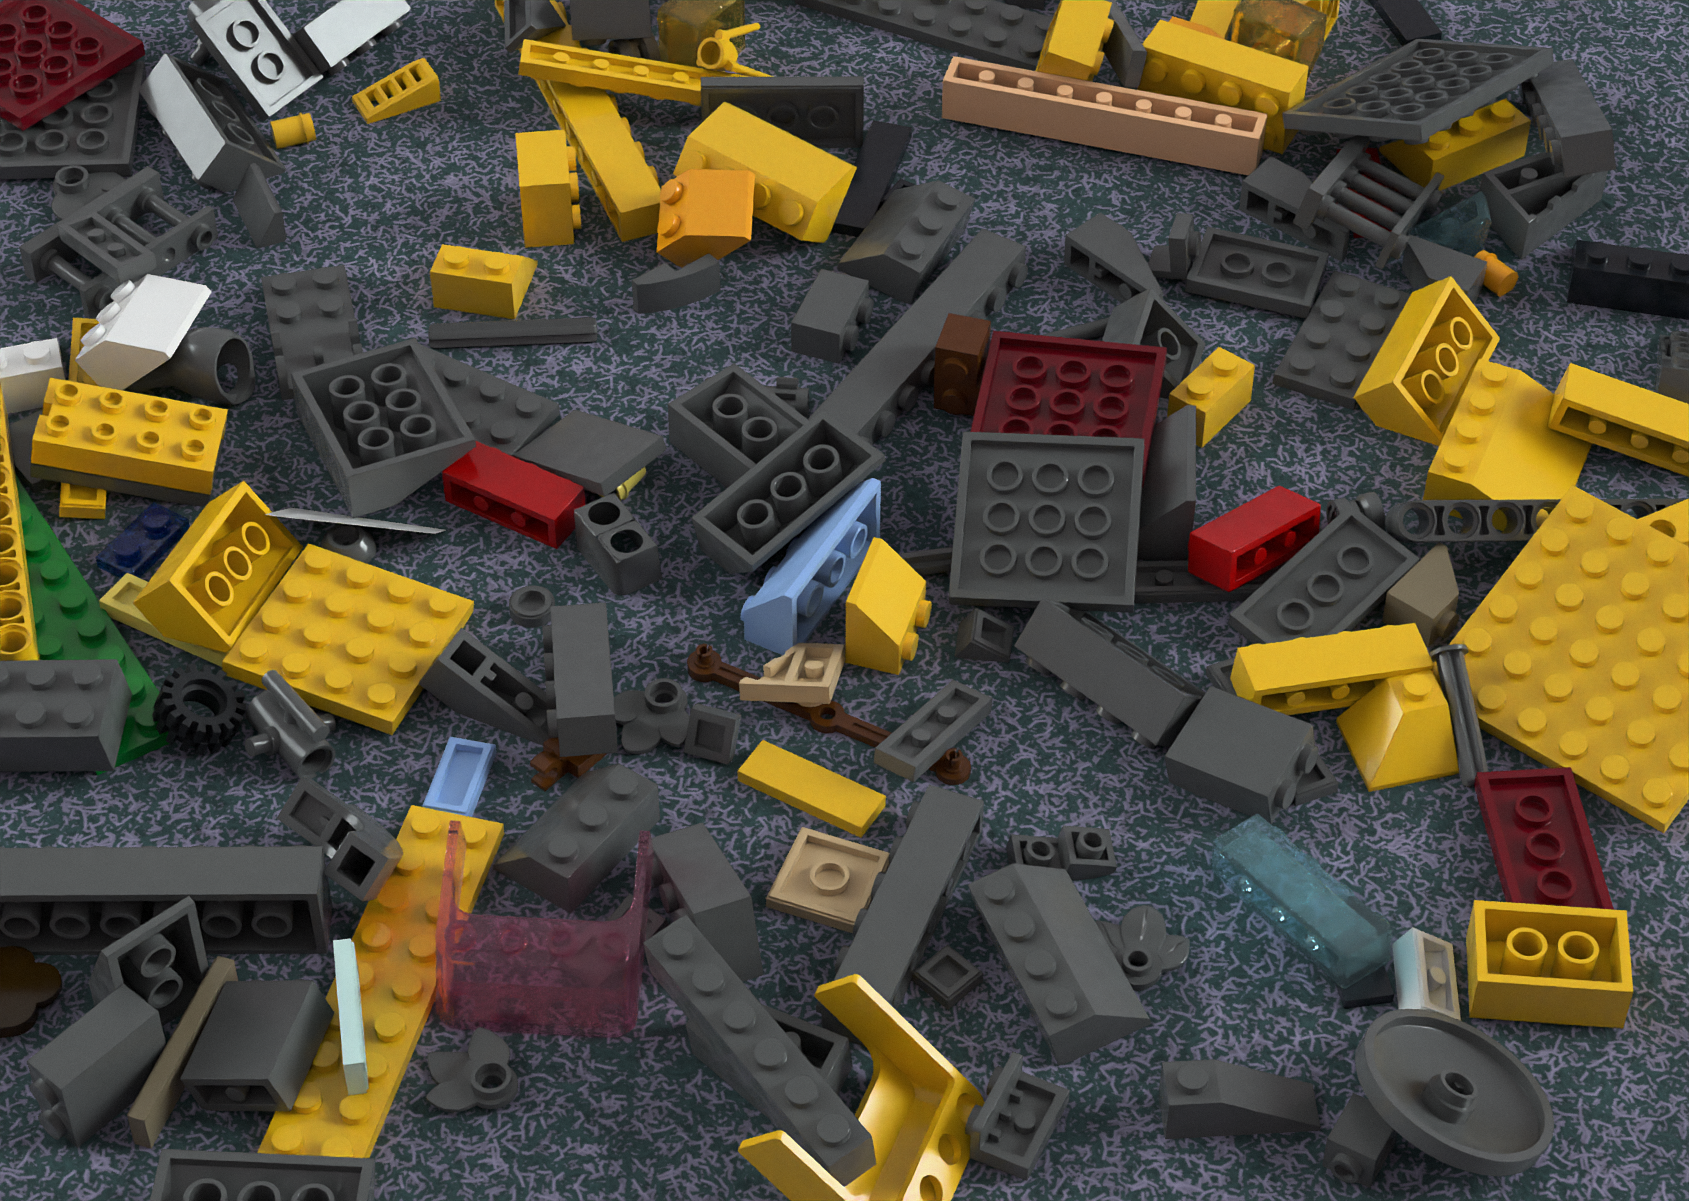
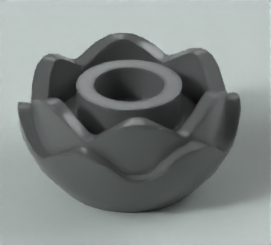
(350, 541)

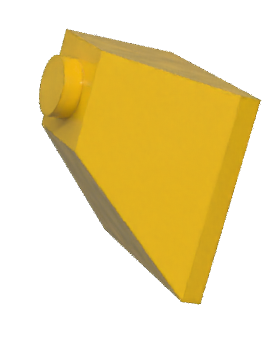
(1401, 732)

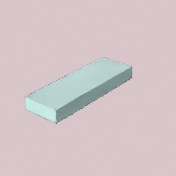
(350, 1017)

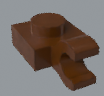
(553, 767)

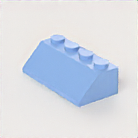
(814, 571)

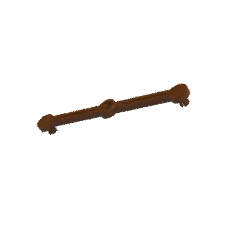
(707, 666)

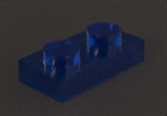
(143, 542)

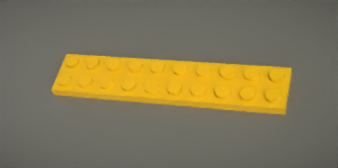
(396, 991)

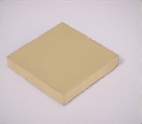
(826, 879)

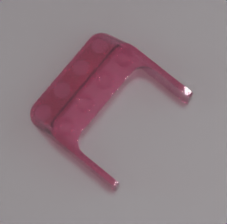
(539, 970)

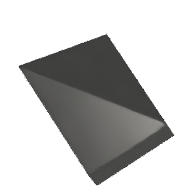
(528, 21)

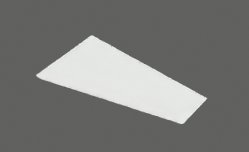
(343, 519)

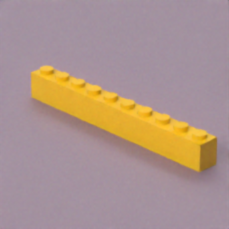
(603, 145)

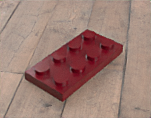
(1541, 838)

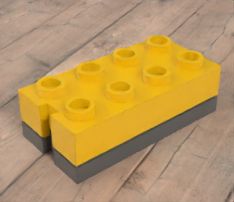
(128, 442)

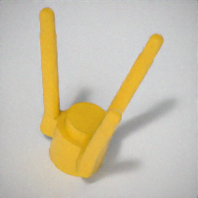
(721, 55)

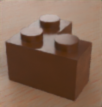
(960, 363)

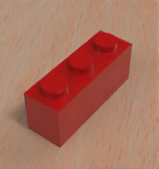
(514, 494)
(1253, 538)

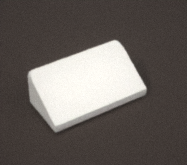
(1425, 974)

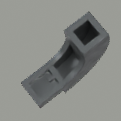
(358, 846)

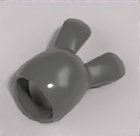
(196, 365)

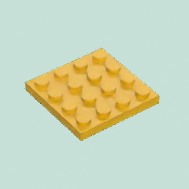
(349, 637)

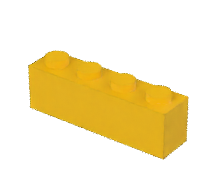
(1622, 418)
(1326, 669)

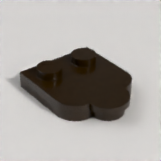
(24, 989)

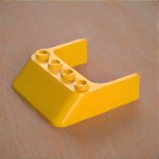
(911, 1109)

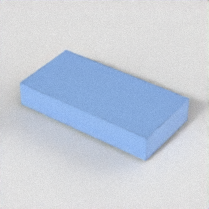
(460, 776)

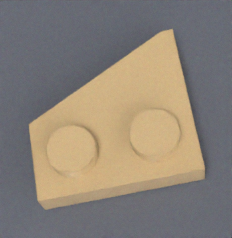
(802, 676)

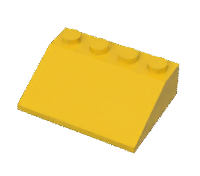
(1503, 446)

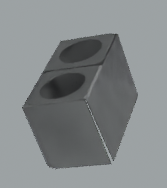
(618, 570)

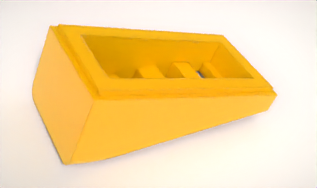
(410, 87)

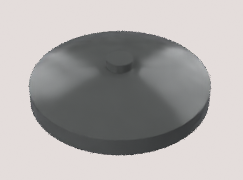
(1454, 1092)

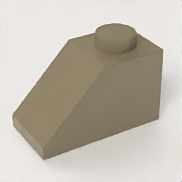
(1426, 597)

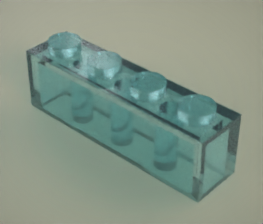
(1302, 901)

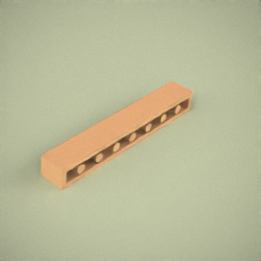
(1103, 116)

